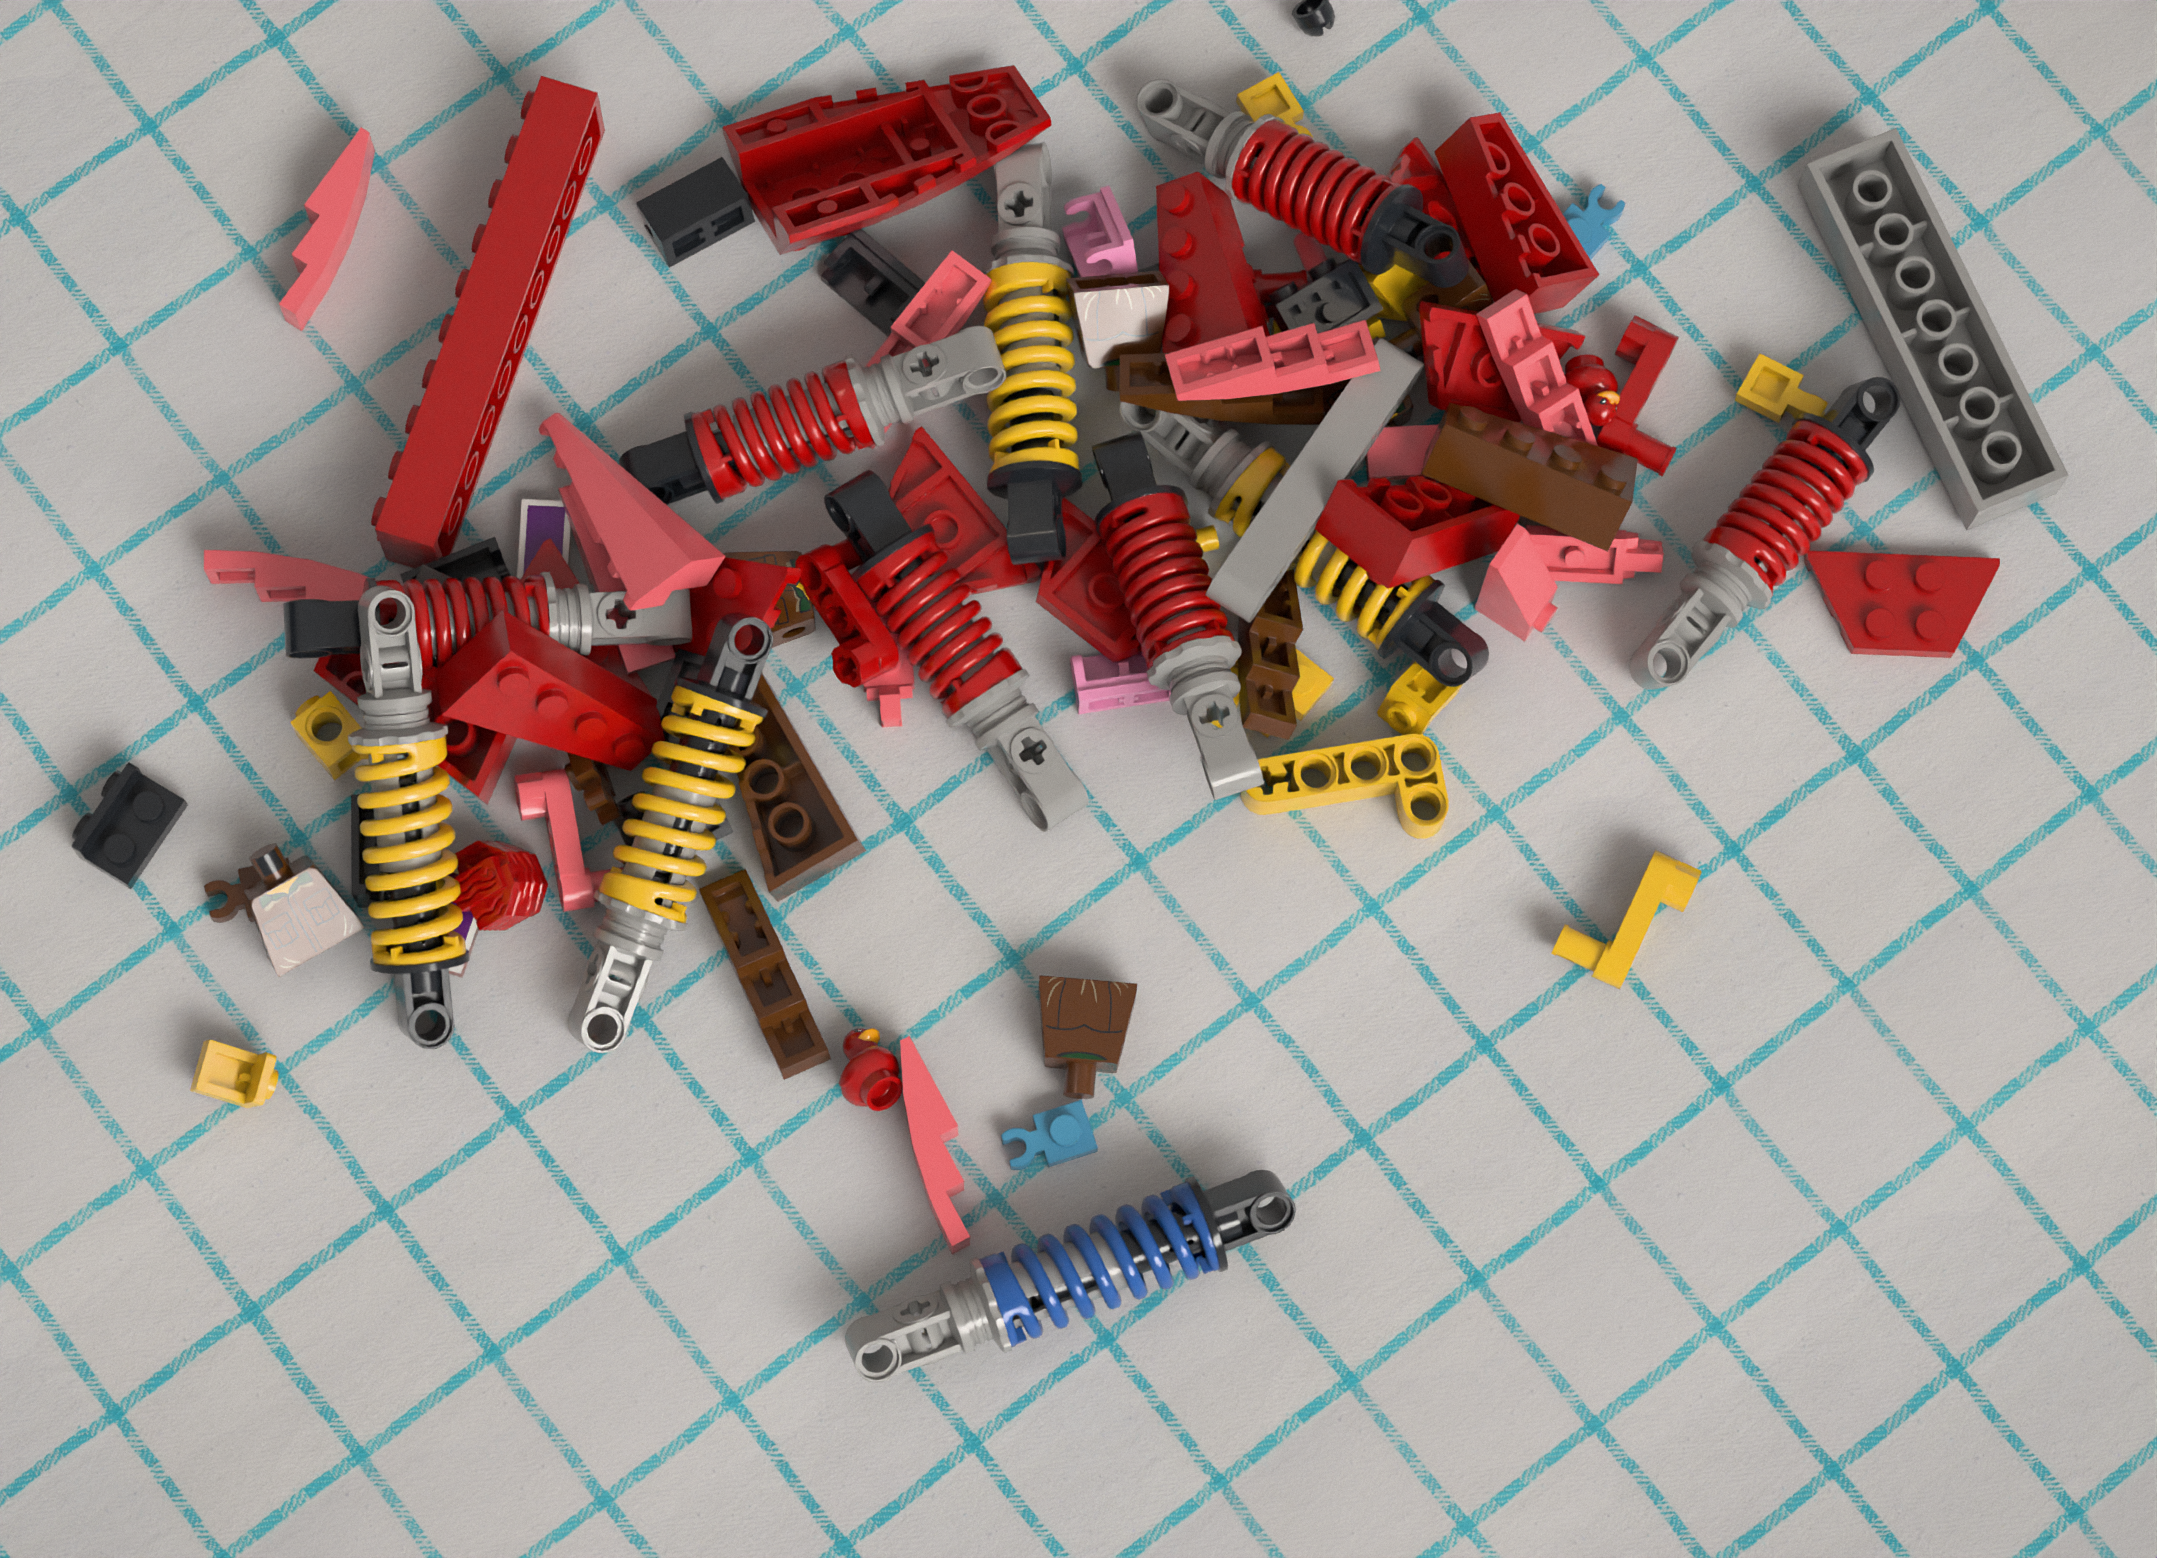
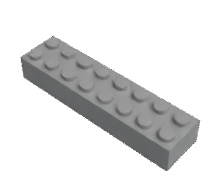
(1932, 329)

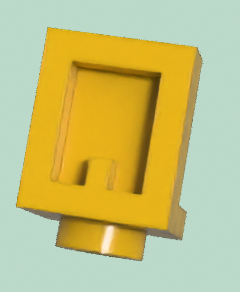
(1415, 701)

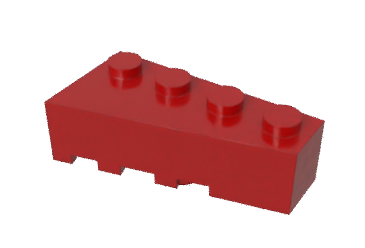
(1512, 216)
(1203, 265)
(1411, 527)
(548, 695)
(473, 752)

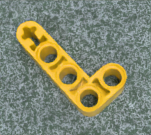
(1345, 786)

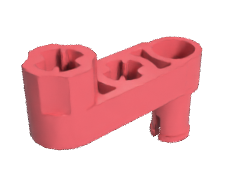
(550, 796)

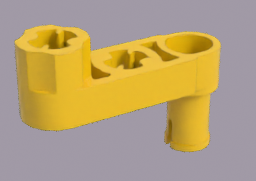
(1663, 881)

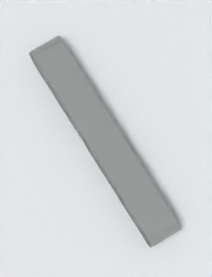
(1303, 492)

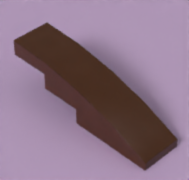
(1148, 384)
(1270, 662)
(764, 974)

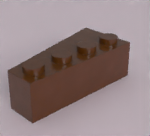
(1534, 473)
(790, 804)

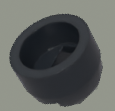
(1313, 16)

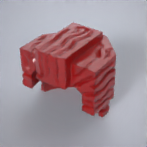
(499, 884)

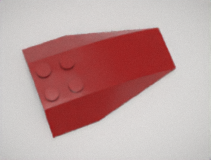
(861, 160)

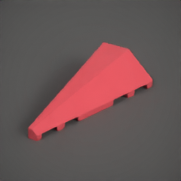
(643, 536)

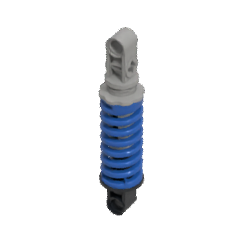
(1069, 1275)

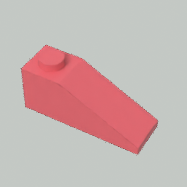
(1518, 587)

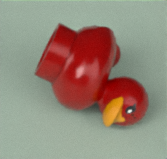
(1596, 386)
(871, 1073)

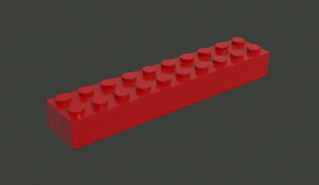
(490, 324)

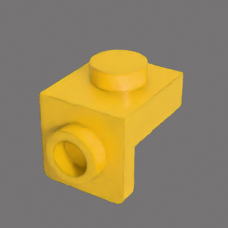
(234, 1074)

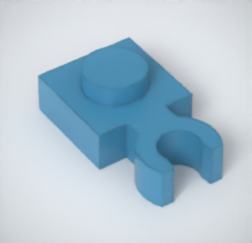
(1588, 223)
(1059, 1135)

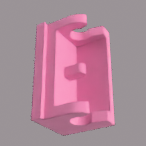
(1101, 241)
(1111, 685)

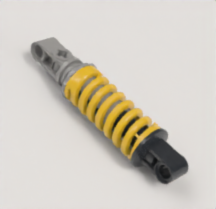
(1028, 323)
(1241, 484)
(407, 821)
(646, 892)

